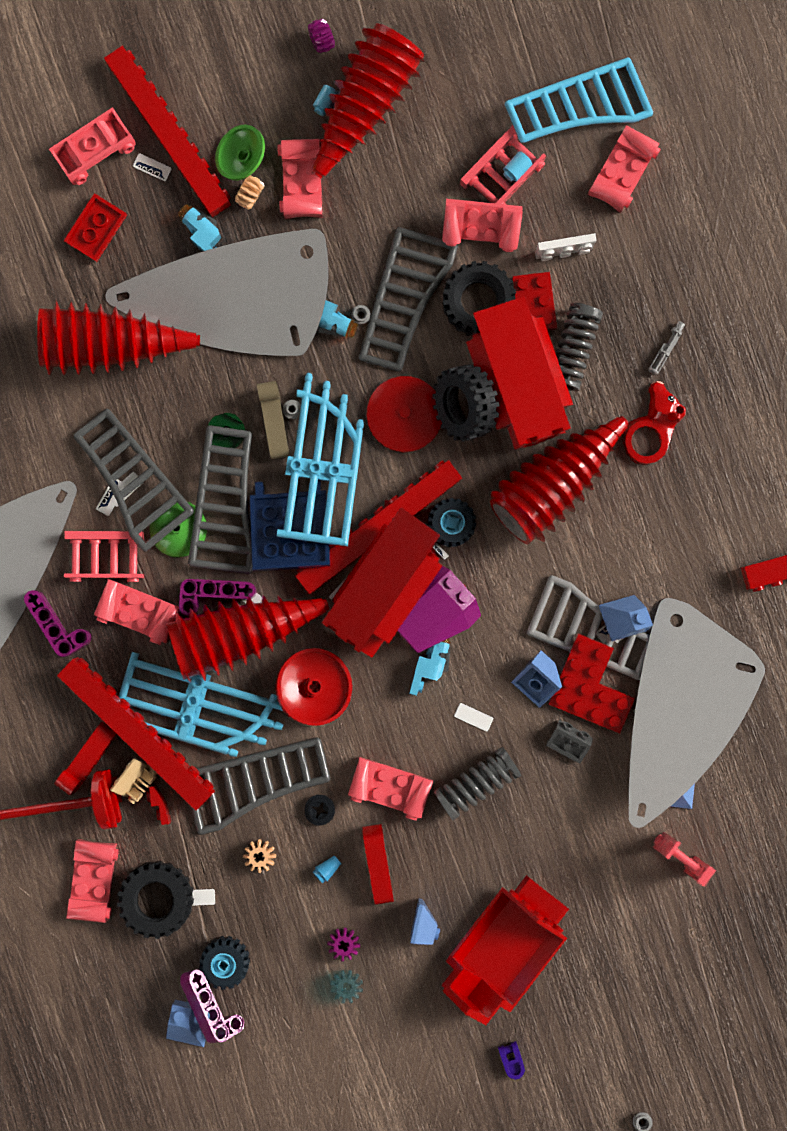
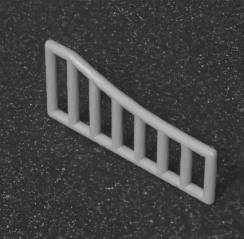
(566, 645)

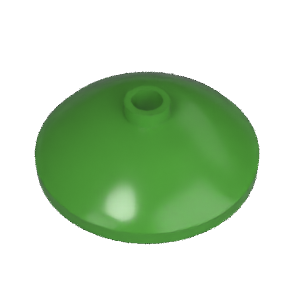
(240, 152)
(176, 542)

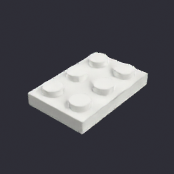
(564, 247)

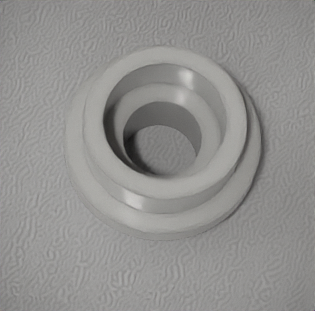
(360, 308)
(294, 415)
(645, 1127)

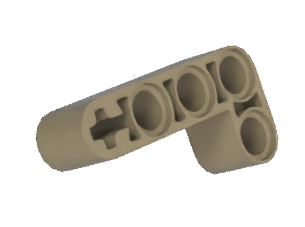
(273, 420)

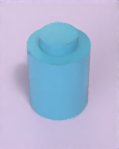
(323, 100)
(517, 167)

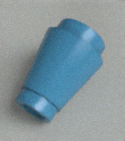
(326, 869)

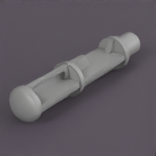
(666, 349)

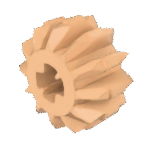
(249, 192)
(262, 862)

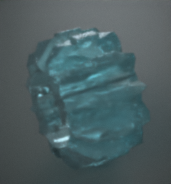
(339, 984)

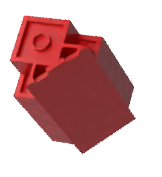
(524, 372)
(385, 584)
(505, 950)

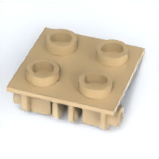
(131, 780)

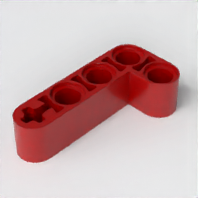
(86, 759)
(377, 864)

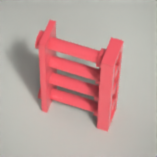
(484, 165)
(95, 539)
(693, 867)

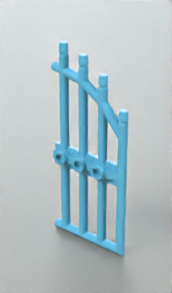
(322, 470)
(193, 701)

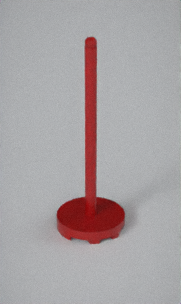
(104, 803)

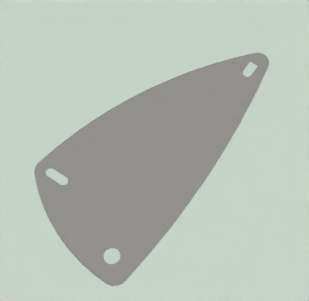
(238, 293)
(27, 541)
(685, 706)

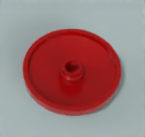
(403, 414)
(313, 687)

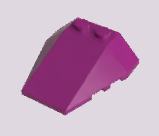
(440, 612)

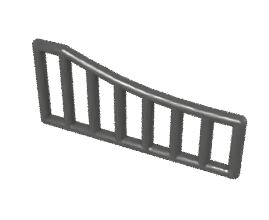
(424, 297)
(119, 495)
(242, 510)
(271, 794)

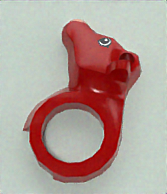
(662, 418)

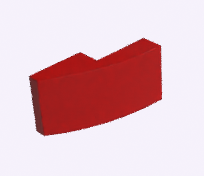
(157, 799)

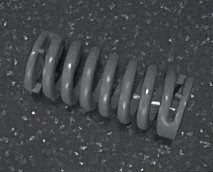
(583, 311)
(475, 784)

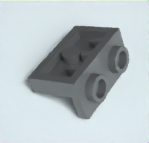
(570, 741)

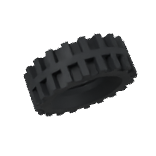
(465, 277)
(479, 397)
(172, 879)

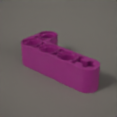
(217, 593)
(53, 620)
(208, 1004)

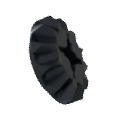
(323, 818)

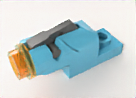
(203, 226)
(336, 323)
(432, 666)

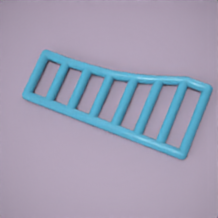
(577, 80)

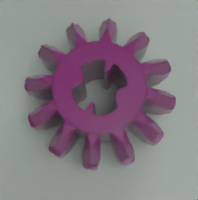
(321, 35)
(341, 950)

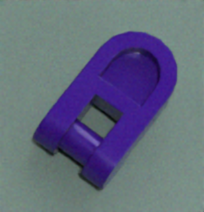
(514, 1067)

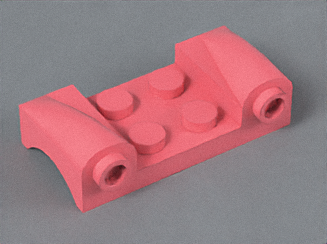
(92, 145)
(624, 168)
(300, 187)
(482, 223)
(136, 611)
(390, 787)
(92, 881)

